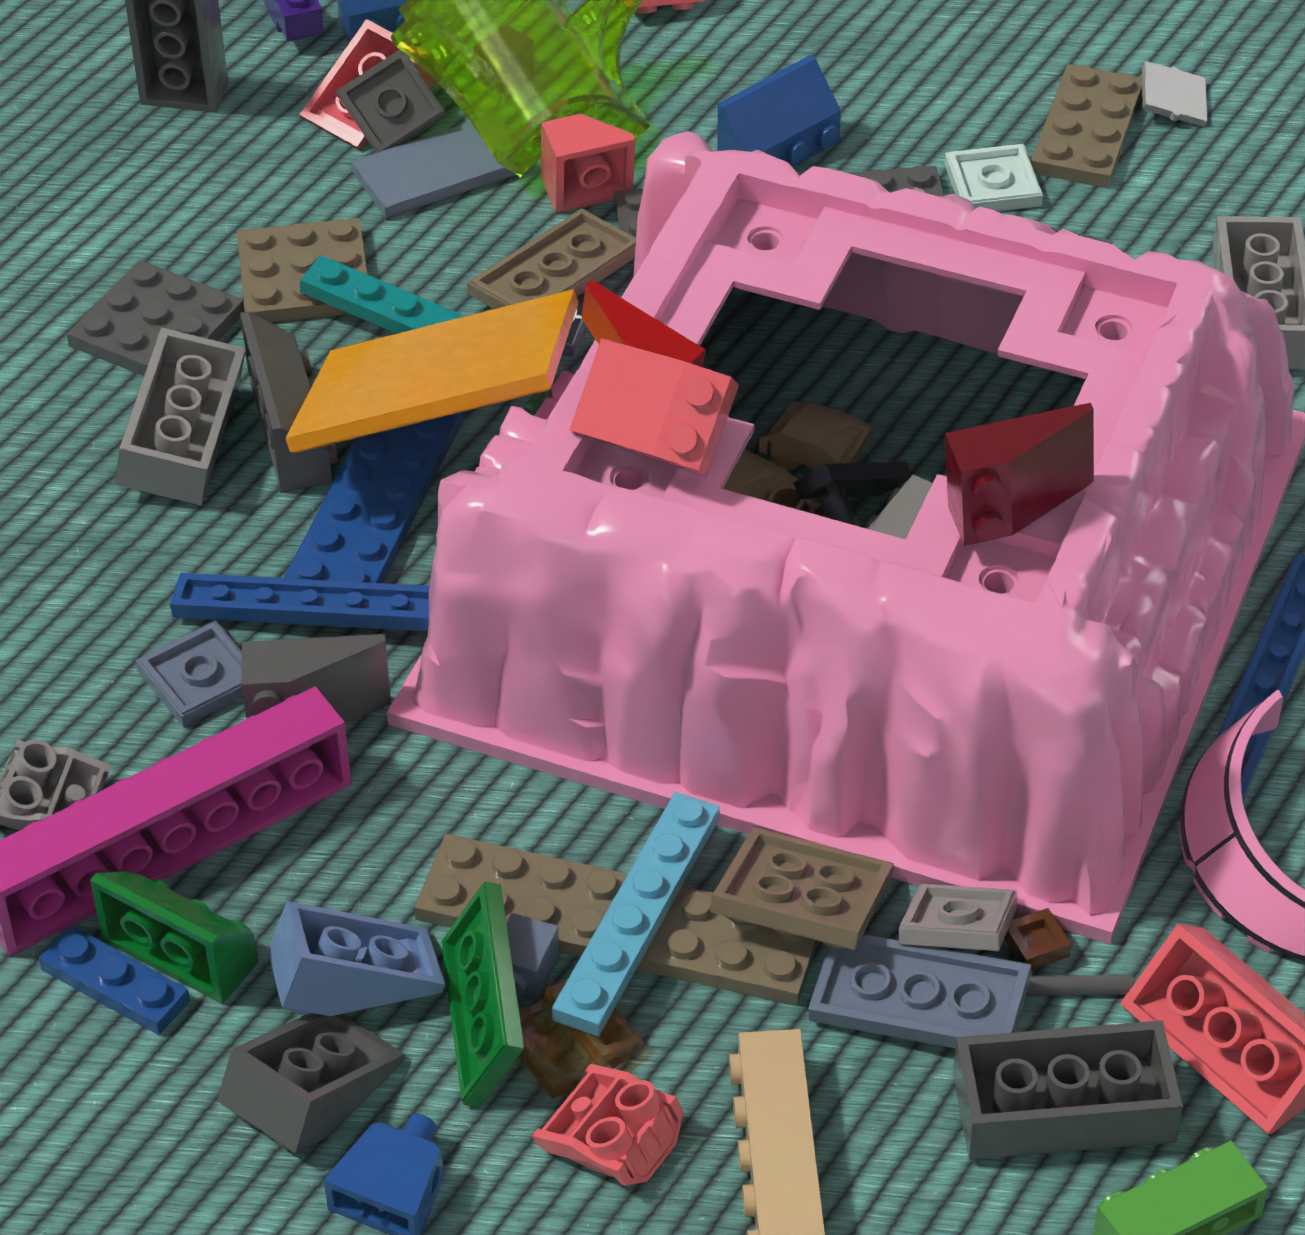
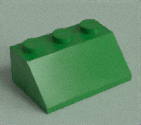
(173, 933)

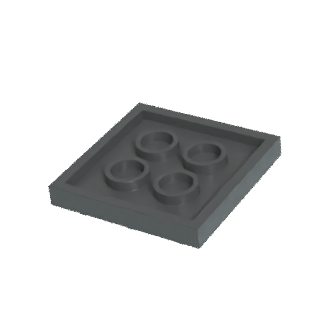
(130, 316)

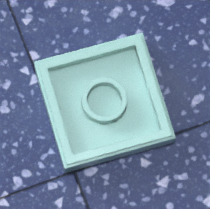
(994, 177)

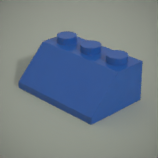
(782, 115)

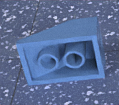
(349, 961)

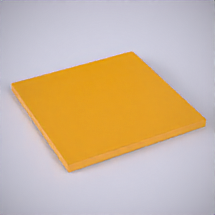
(435, 371)

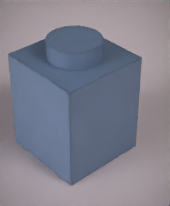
(533, 954)

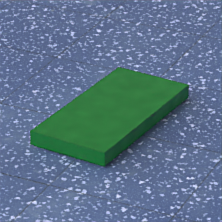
(482, 995)

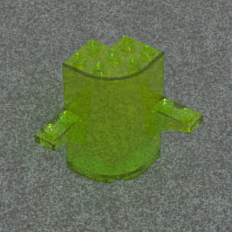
(524, 65)

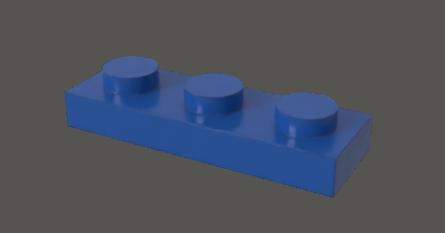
(114, 979)

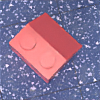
(585, 161)

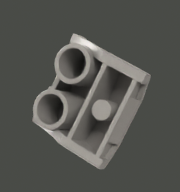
(45, 781)

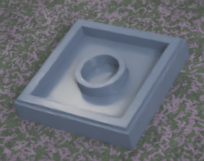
(195, 673)

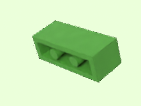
(1201, 1197)

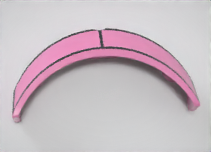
(1223, 850)

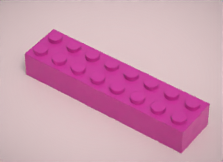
(171, 814)

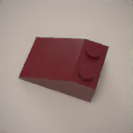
(1017, 470)

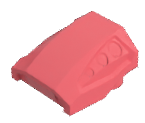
(614, 1125)

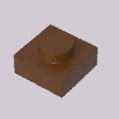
(1037, 939)

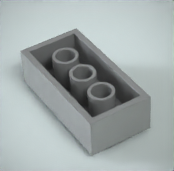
(1268, 264)
(180, 416)

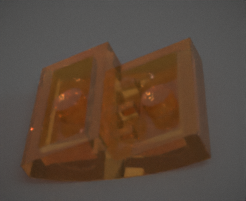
(561, 1054)

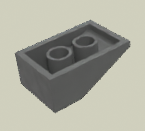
(343, 668)
(306, 1077)

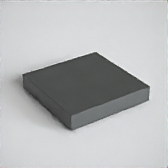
(391, 103)

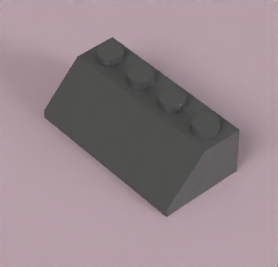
(279, 388)

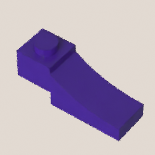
(296, 17)

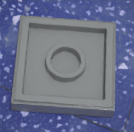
(958, 917)

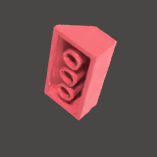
(1226, 1024)

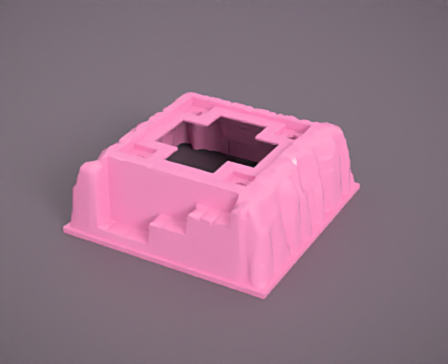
(854, 687)

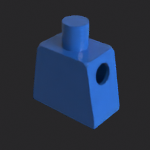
(389, 1177)

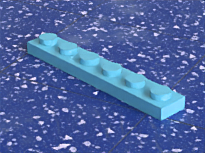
(635, 914)

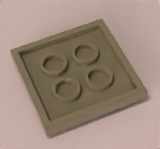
(281, 255)
(802, 888)

